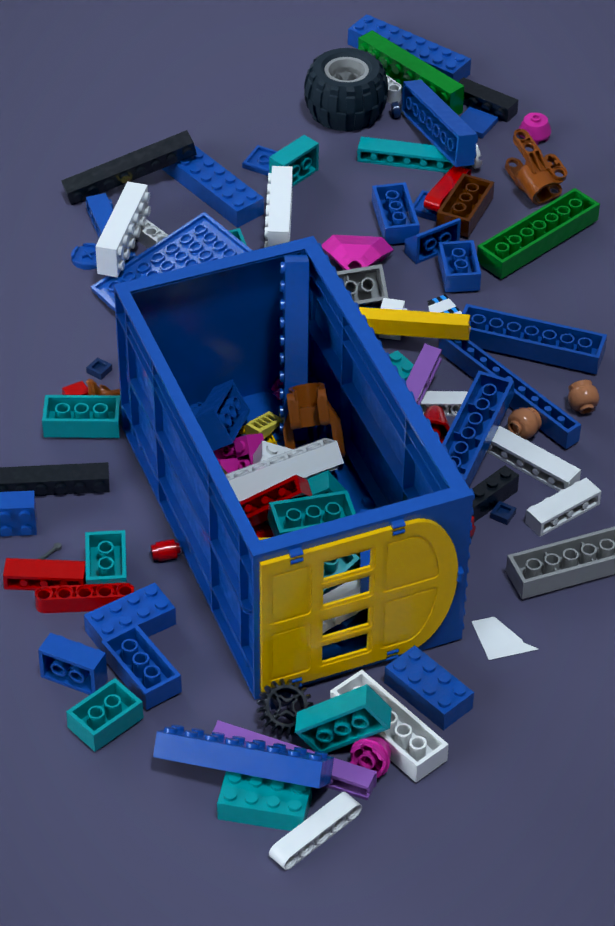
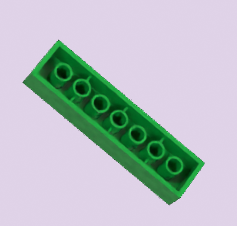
(404, 66)
(537, 233)

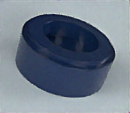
(395, 109)

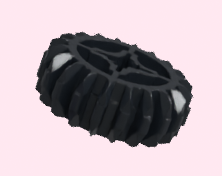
(278, 700)

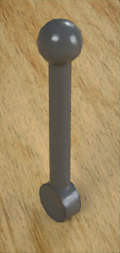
(57, 546)

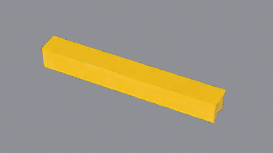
(418, 323)

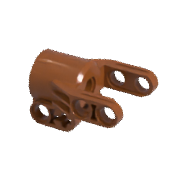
(537, 174)
(309, 408)

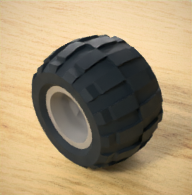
(346, 89)

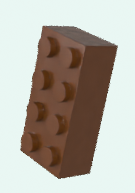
(466, 201)

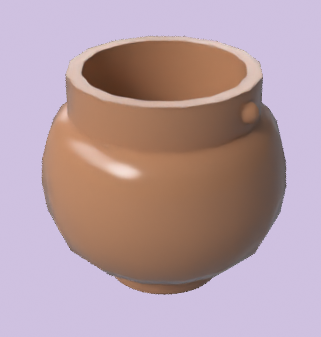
(583, 396)
(524, 422)

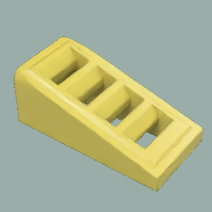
(253, 426)

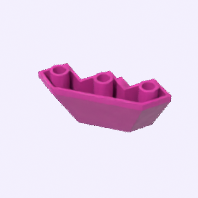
(356, 251)
(239, 453)

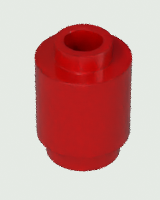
(165, 550)

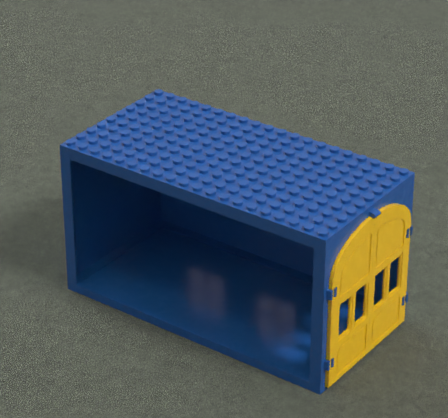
(220, 324)

